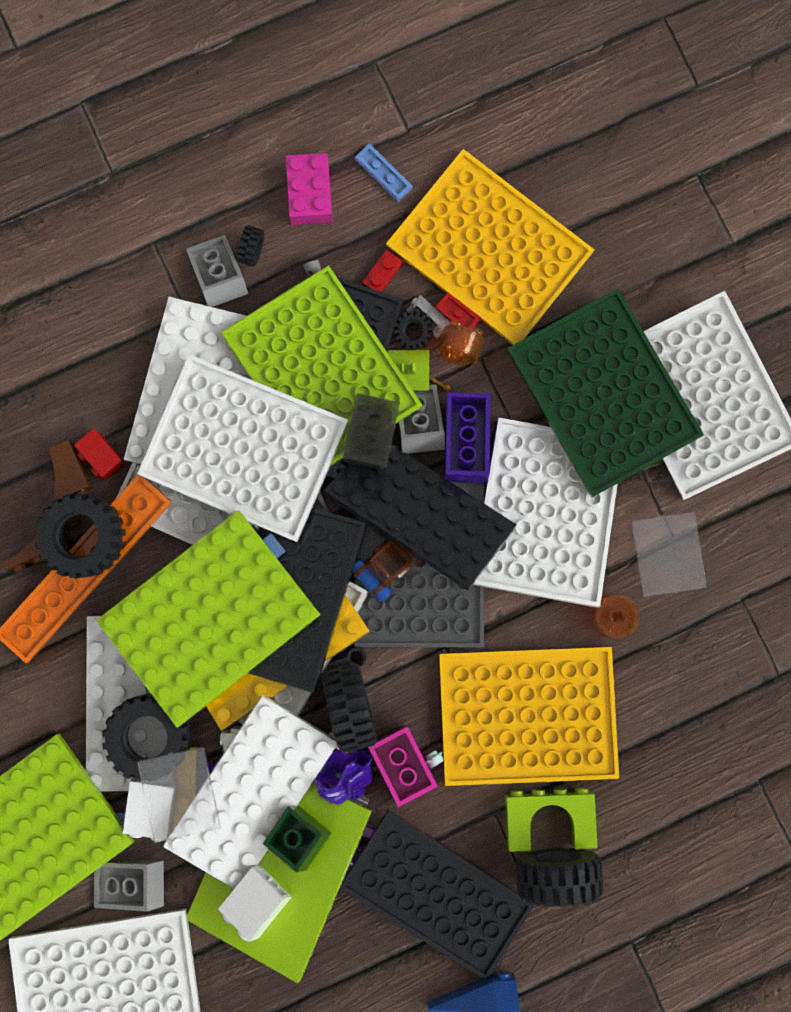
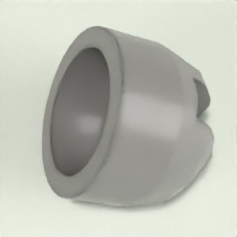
(312, 267)

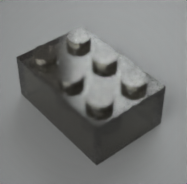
(371, 431)

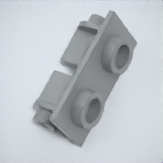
(436, 318)

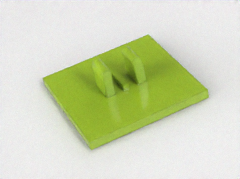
(413, 367)

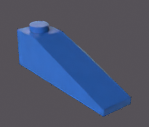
(494, 995)

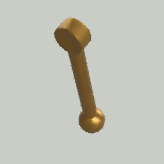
(446, 387)

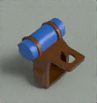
(382, 568)

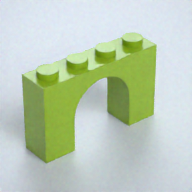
(522, 807)

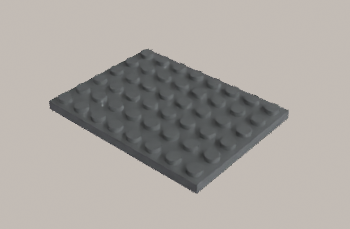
(422, 605)

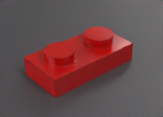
(383, 271)
(456, 311)

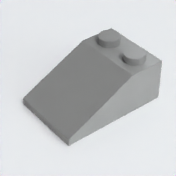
(217, 271)
(423, 428)
(129, 885)

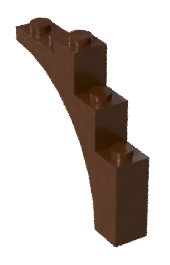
(69, 479)

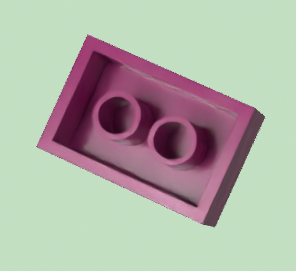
(309, 189)
(402, 765)

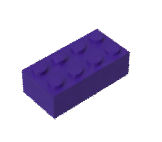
(467, 437)

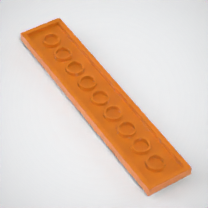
(61, 596)

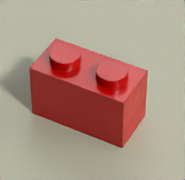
(99, 454)

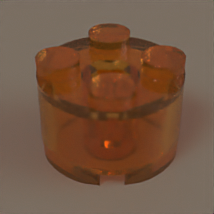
(460, 344)
(627, 613)

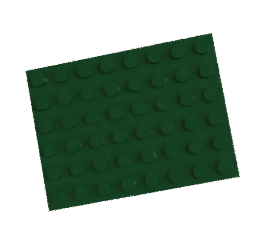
(604, 392)

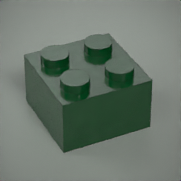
(297, 838)

